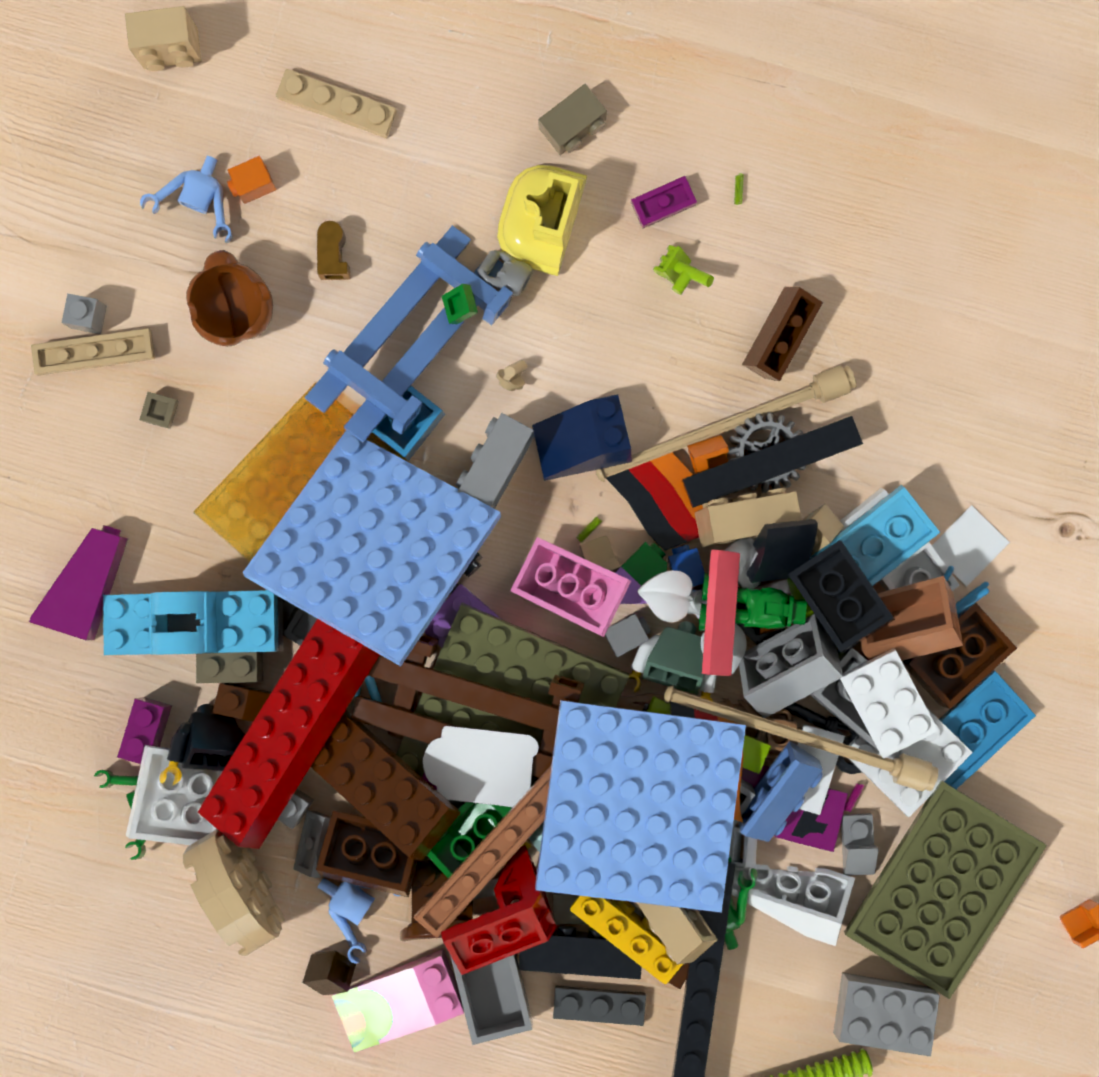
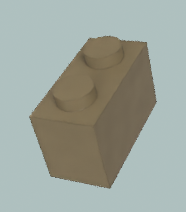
(573, 120)
(229, 667)

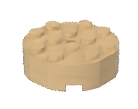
(233, 892)

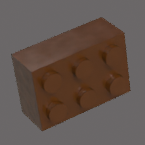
(956, 671)
(364, 856)

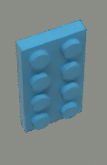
(985, 723)

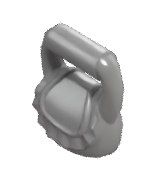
(512, 275)

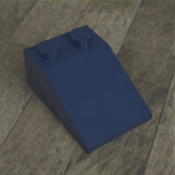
(583, 439)

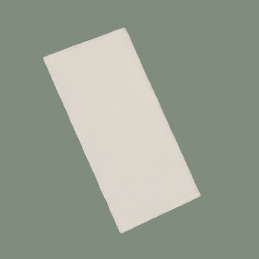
(816, 796)

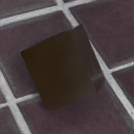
(329, 973)

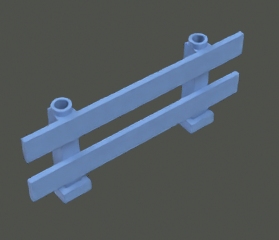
(386, 395)

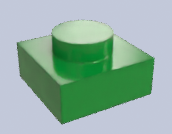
(459, 304)

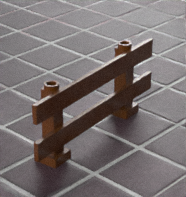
(414, 677)

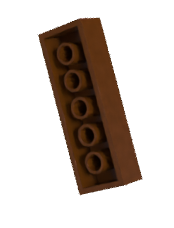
(384, 788)

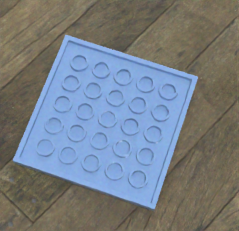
(373, 546)
(640, 806)

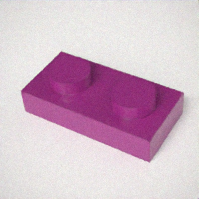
(663, 202)

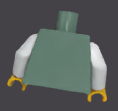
(674, 661)

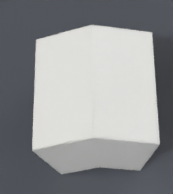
(750, 848)

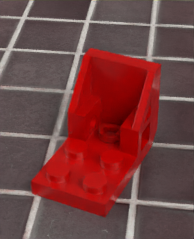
(510, 927)

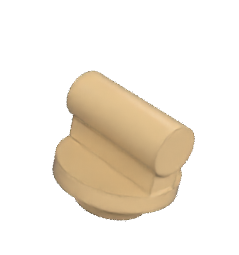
(510, 376)

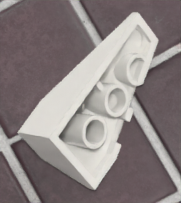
(800, 899)

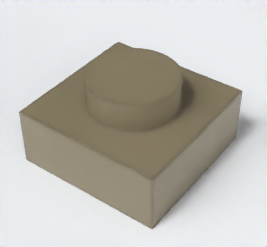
(159, 410)

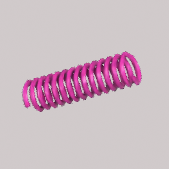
(855, 794)

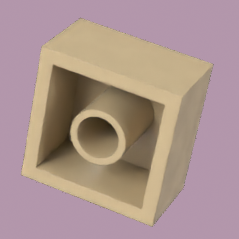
(163, 38)

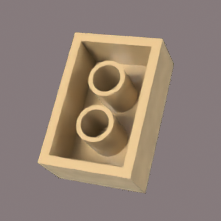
(744, 516)

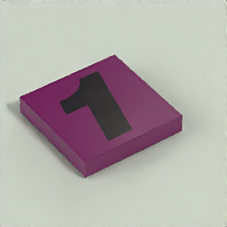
(815, 829)

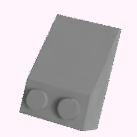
(837, 701)

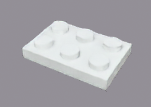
(888, 703)

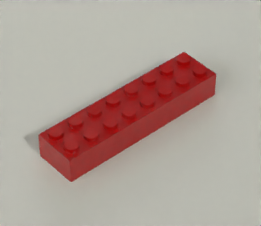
(287, 735)

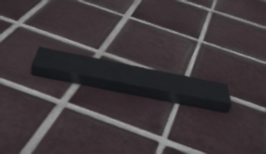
(772, 461)

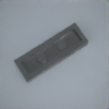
(599, 1005)

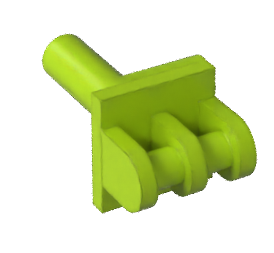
(677, 270)

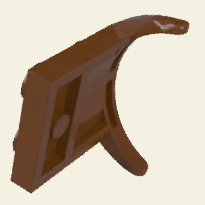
(425, 883)

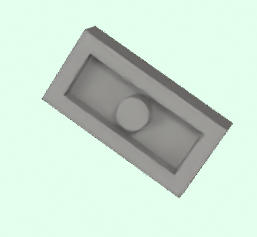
(311, 843)

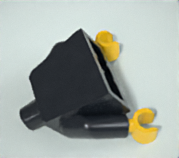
(203, 743)

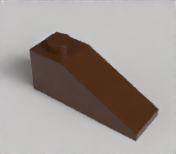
(239, 701)

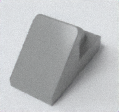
(858, 844)

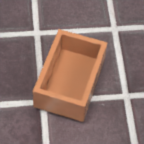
(923, 621)

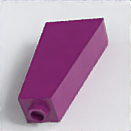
(76, 596)

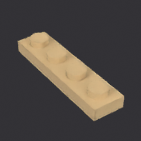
(336, 103)
(93, 352)

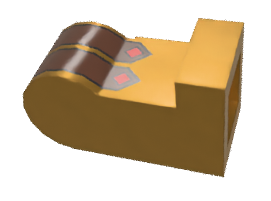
(329, 252)

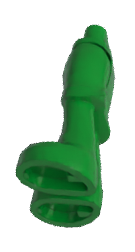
(765, 608)

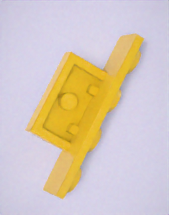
(627, 932)

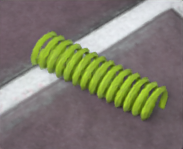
(738, 189)
(589, 529)

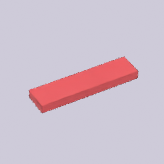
(720, 613)

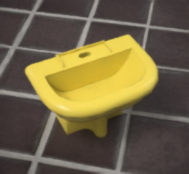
(540, 216)

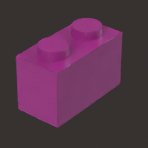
(144, 727)

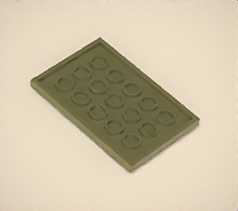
(944, 889)

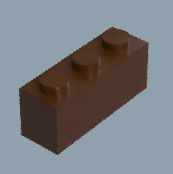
(782, 333)

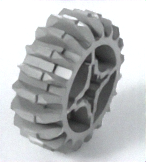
(776, 430)

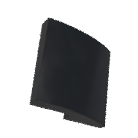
(782, 549)

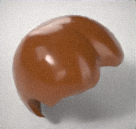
(228, 301)

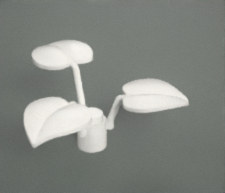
(672, 595)

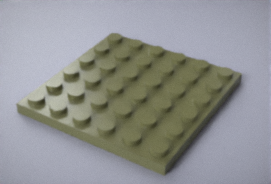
(510, 660)

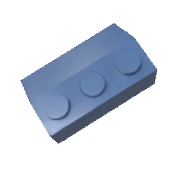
(780, 792)

